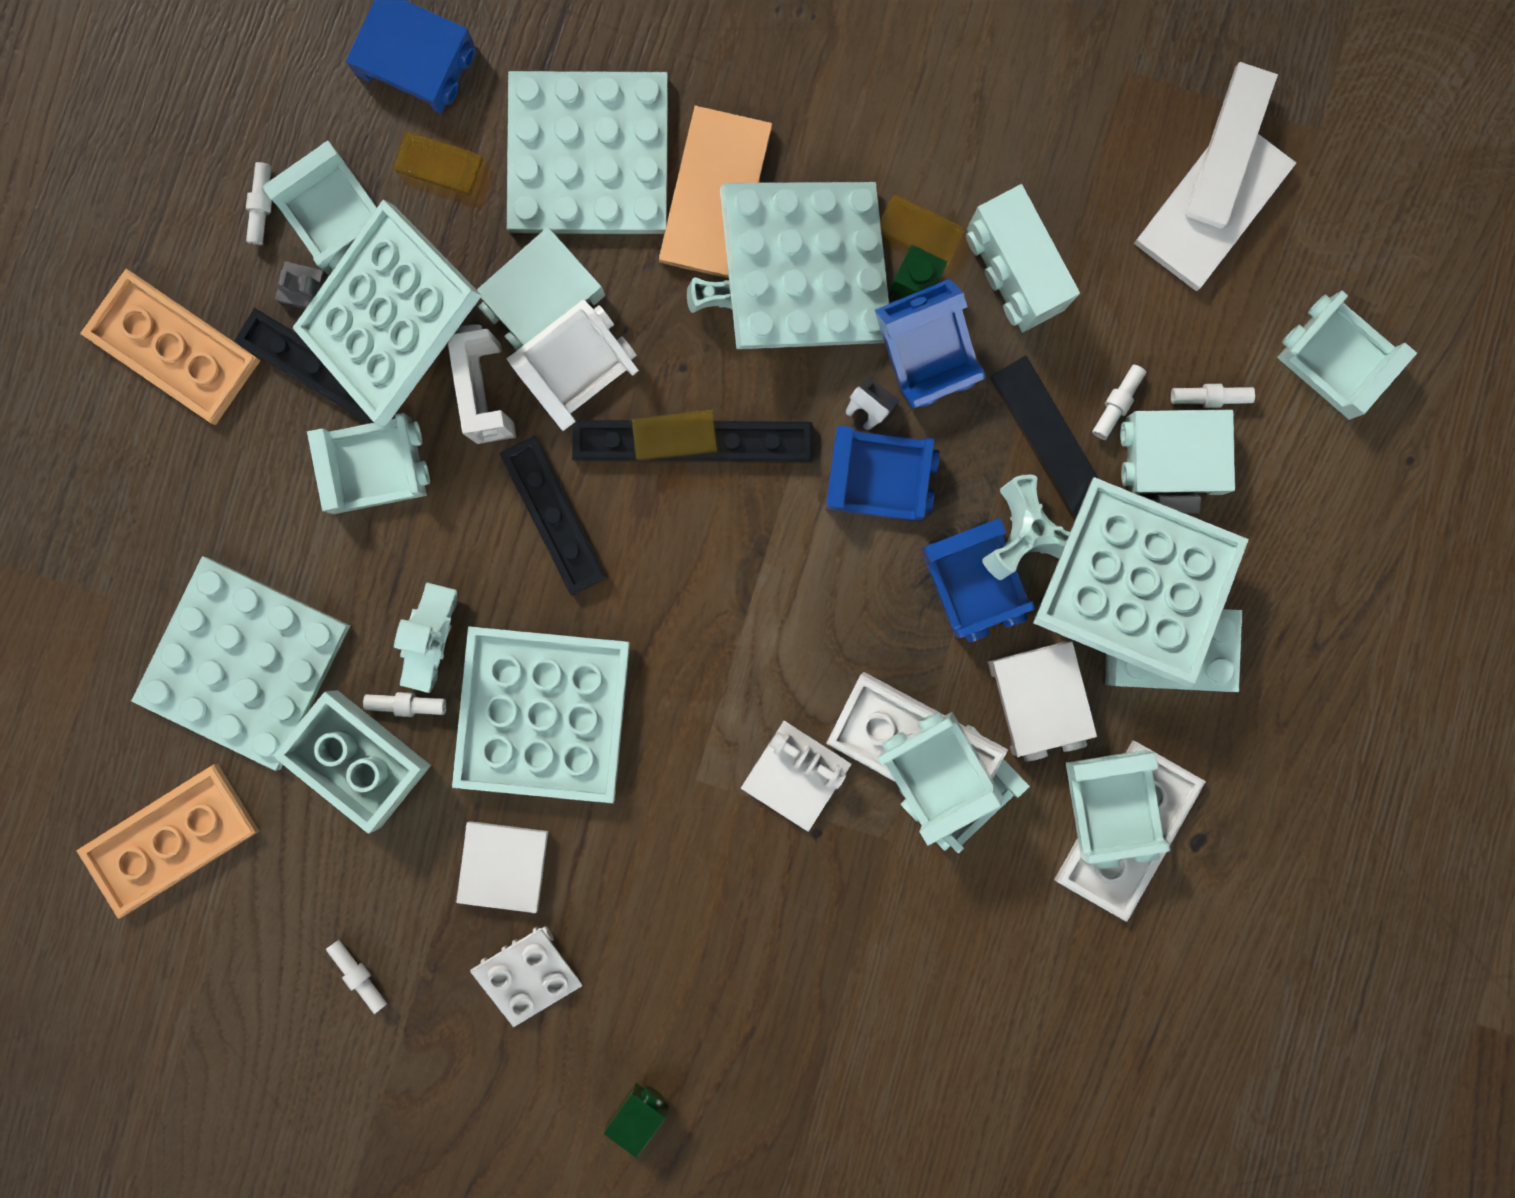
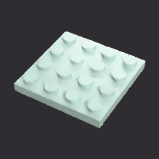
(587, 152)
(804, 263)
(386, 312)
(1142, 582)
(240, 662)
(541, 714)

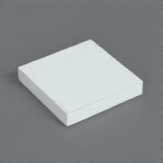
(502, 867)

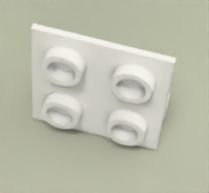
(796, 776)
(526, 976)

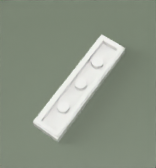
(1231, 145)

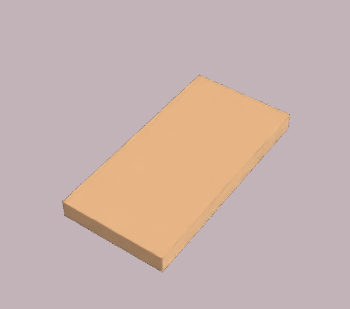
(716, 152)
(170, 346)
(167, 840)

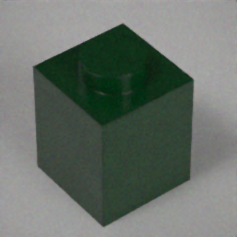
(917, 272)
(637, 1119)

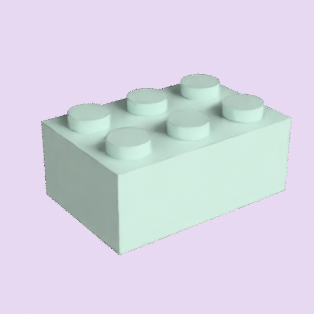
(1021, 259)
(1218, 672)
(351, 761)

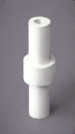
(258, 204)
(1212, 395)
(1119, 402)
(404, 704)
(356, 976)

